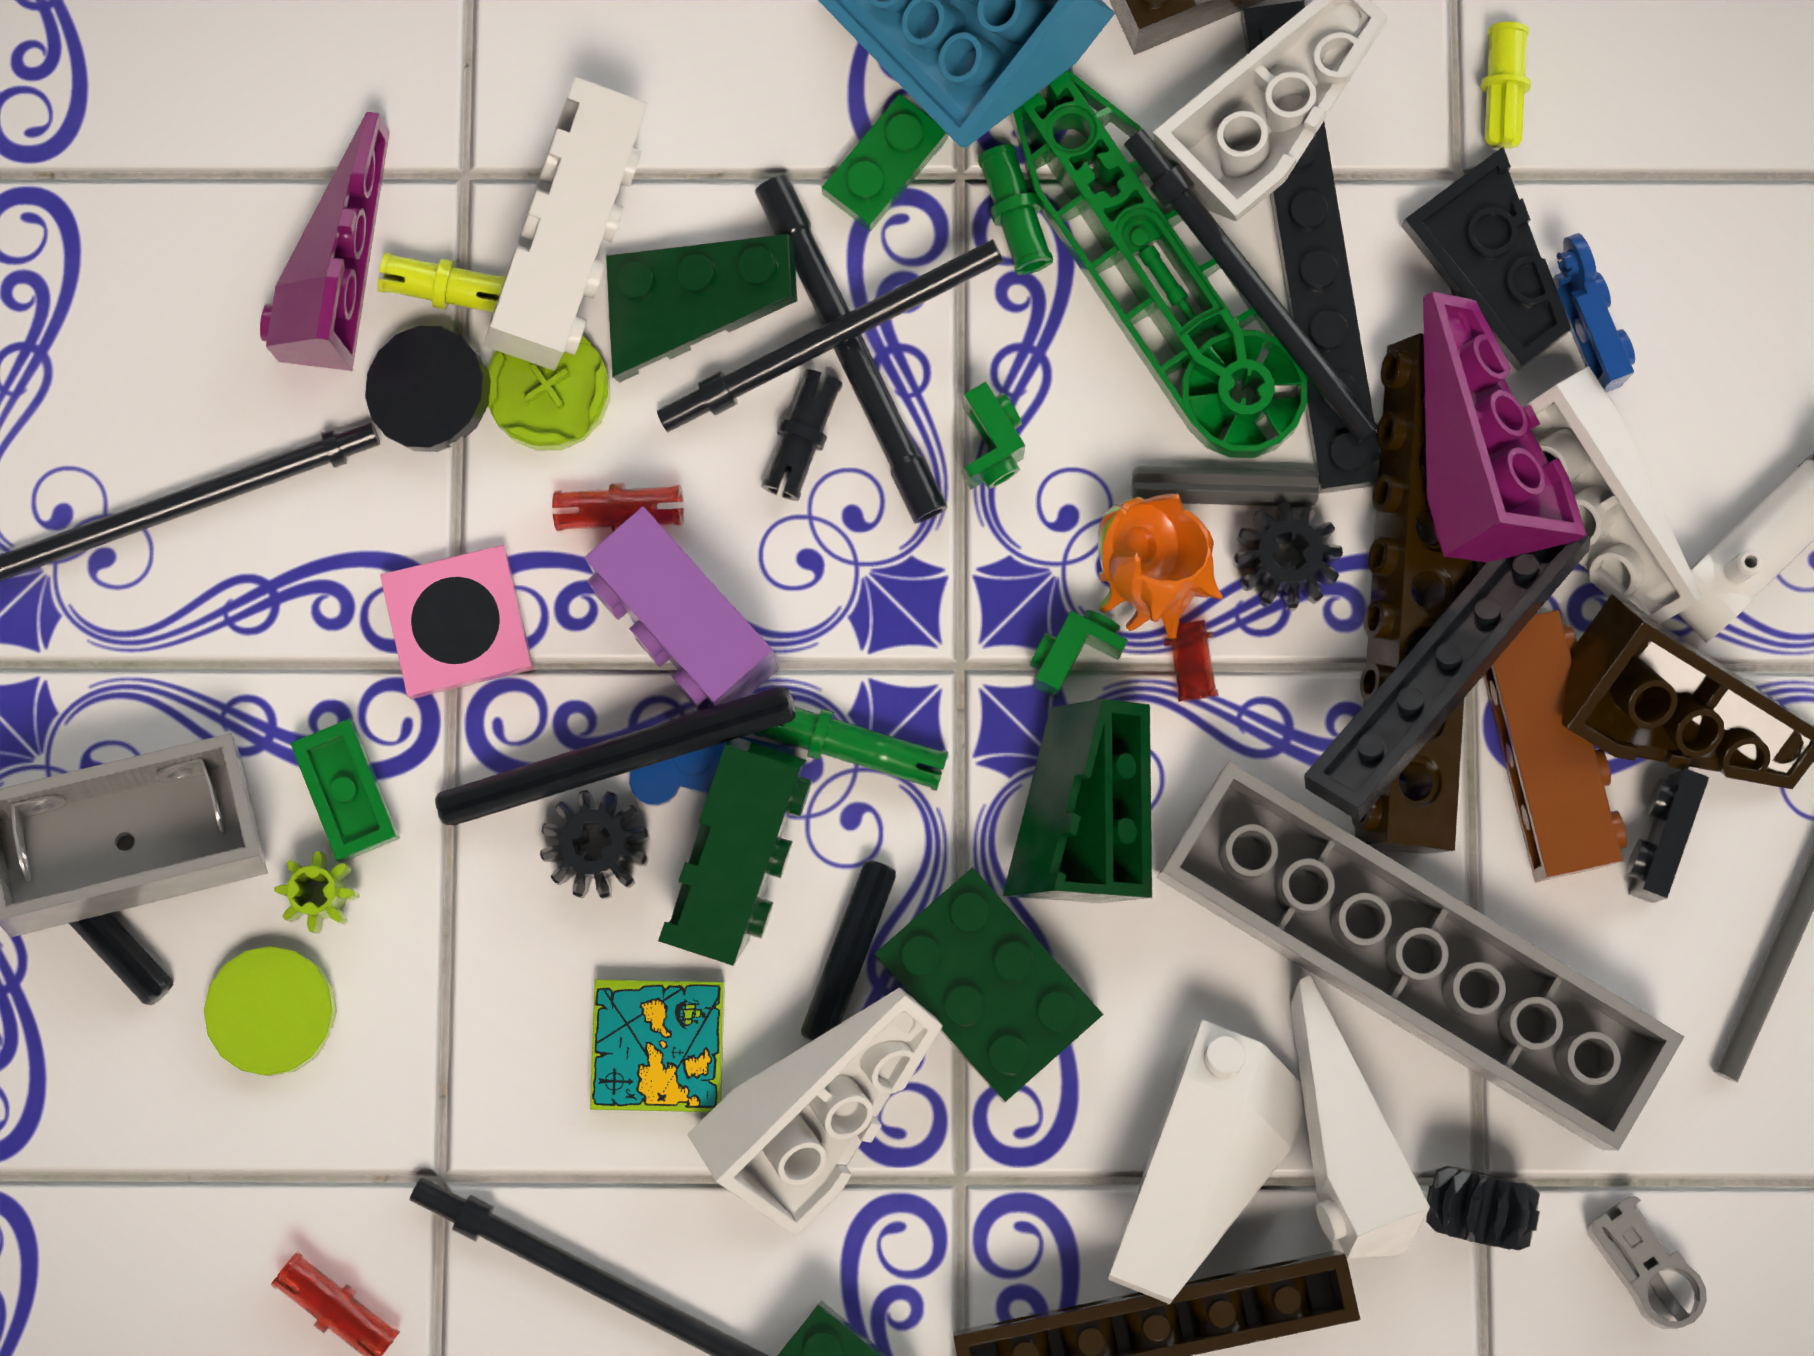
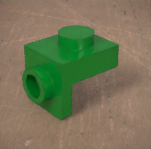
(996, 424)
(1058, 654)

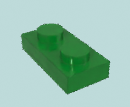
(884, 162)
(345, 790)

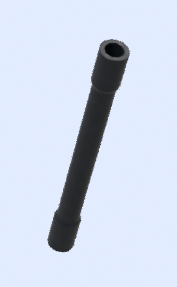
(907, 466)

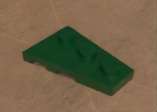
(688, 293)

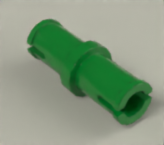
(1015, 209)

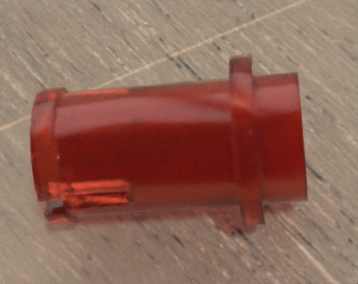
(1192, 661)

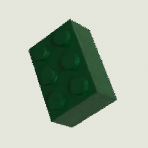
(988, 984)

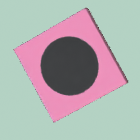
(456, 622)

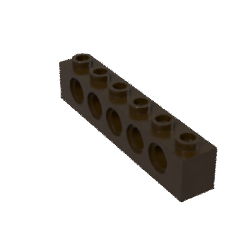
(1201, 1318)

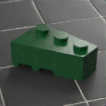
(1088, 808)

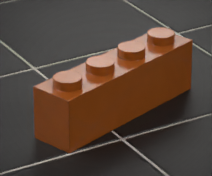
(1550, 769)

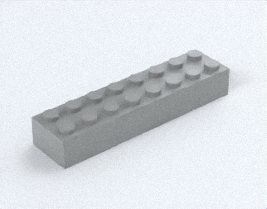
(1421, 958)

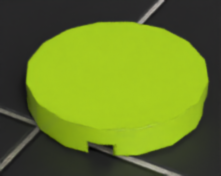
(549, 406)
(269, 1011)

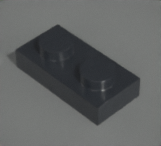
(1657, 859)

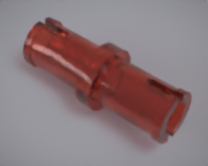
(615, 506)
(334, 1307)

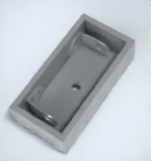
(179, 805)

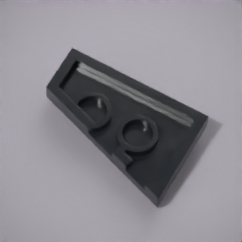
(1486, 253)

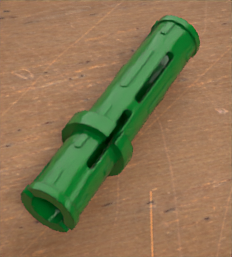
(859, 746)

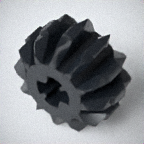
(1310, 566)
(577, 833)
(1483, 1208)

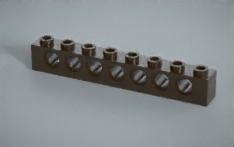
(1427, 813)

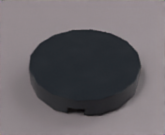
(427, 388)

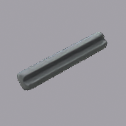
(1227, 485)

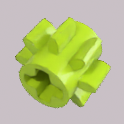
(334, 891)

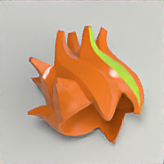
(1155, 559)

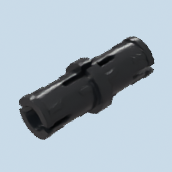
(801, 435)

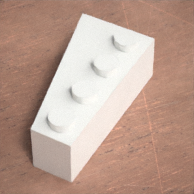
(566, 225)

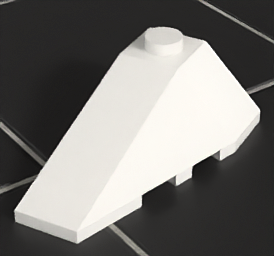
(1264, 111)
(1629, 533)
(798, 1123)
(1214, 1150)
(1359, 1170)

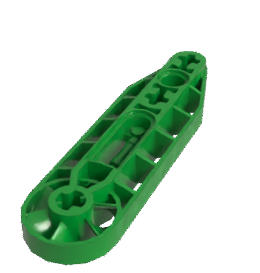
(1128, 227)

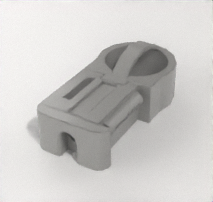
(1637, 1258)

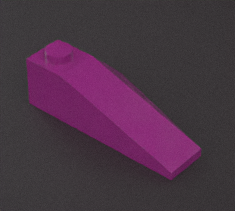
(1483, 465)

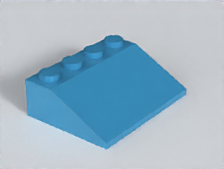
(972, 57)

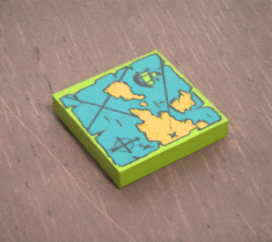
(657, 1045)

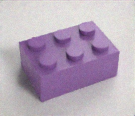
(678, 613)

